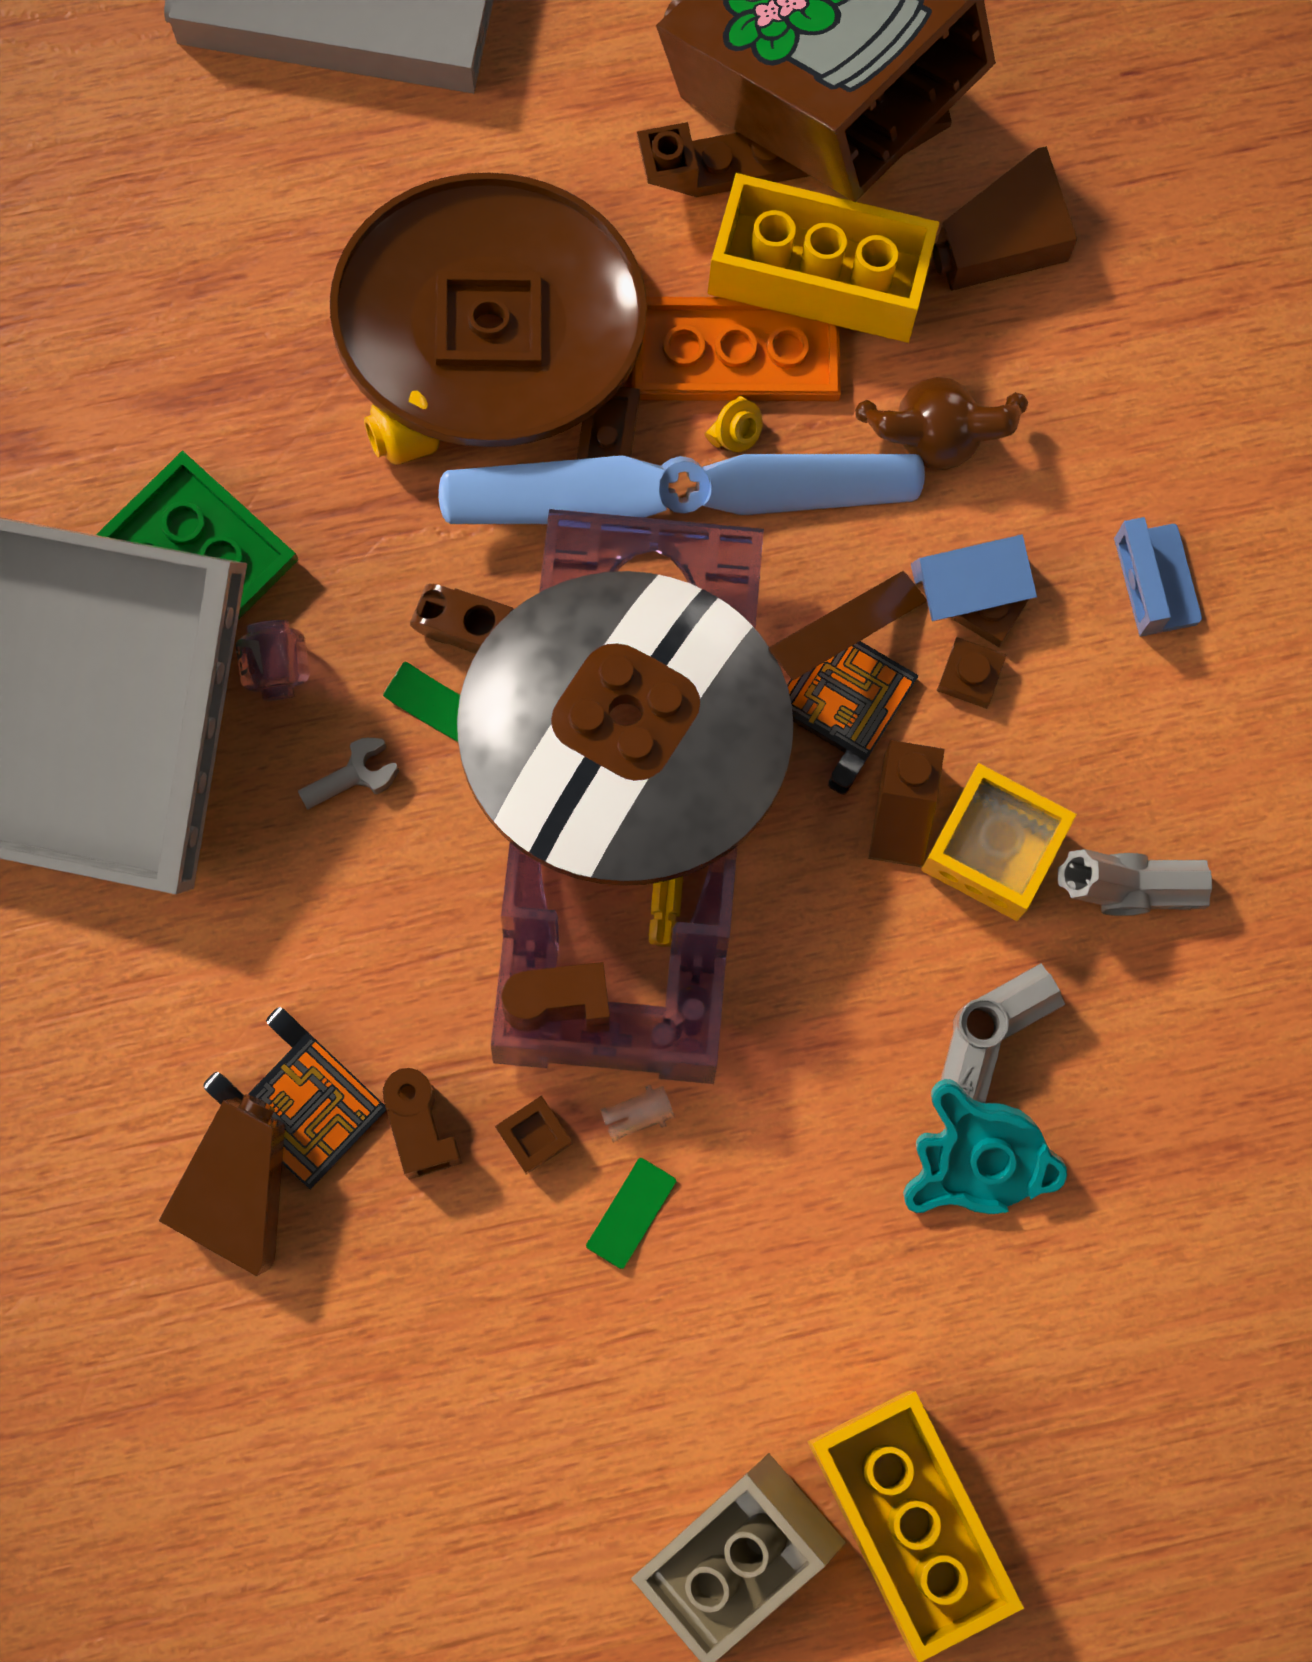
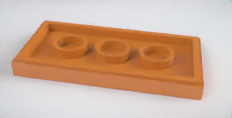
(733, 350)

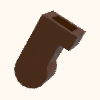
(457, 617)
(557, 995)
(409, 1107)

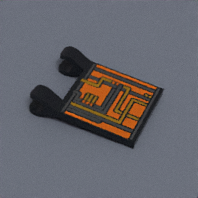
(850, 705)
(314, 1098)

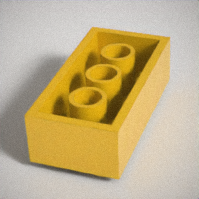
(822, 257)
(915, 1525)

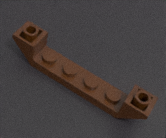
(711, 163)

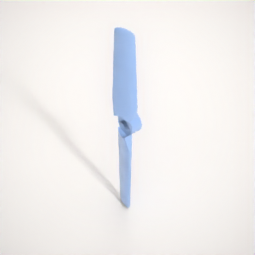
(640, 489)

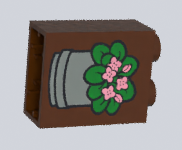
(828, 80)

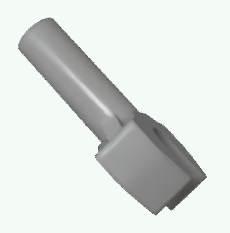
(352, 774)

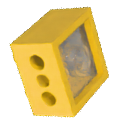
(998, 842)

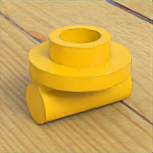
(736, 426)

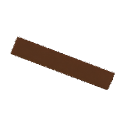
(847, 625)

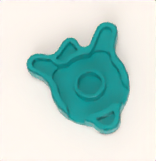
(982, 1157)

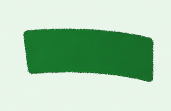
(425, 699)
(631, 1213)

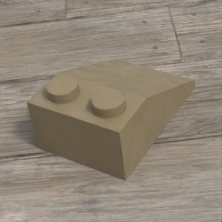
(739, 1561)

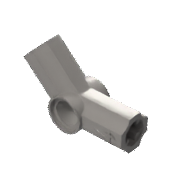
(1133, 884)
(1012, 1009)

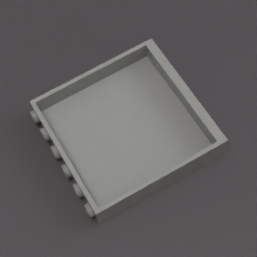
(110, 702)

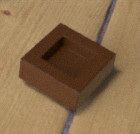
(994, 622)
(971, 672)
(533, 1135)

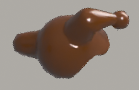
(943, 422)

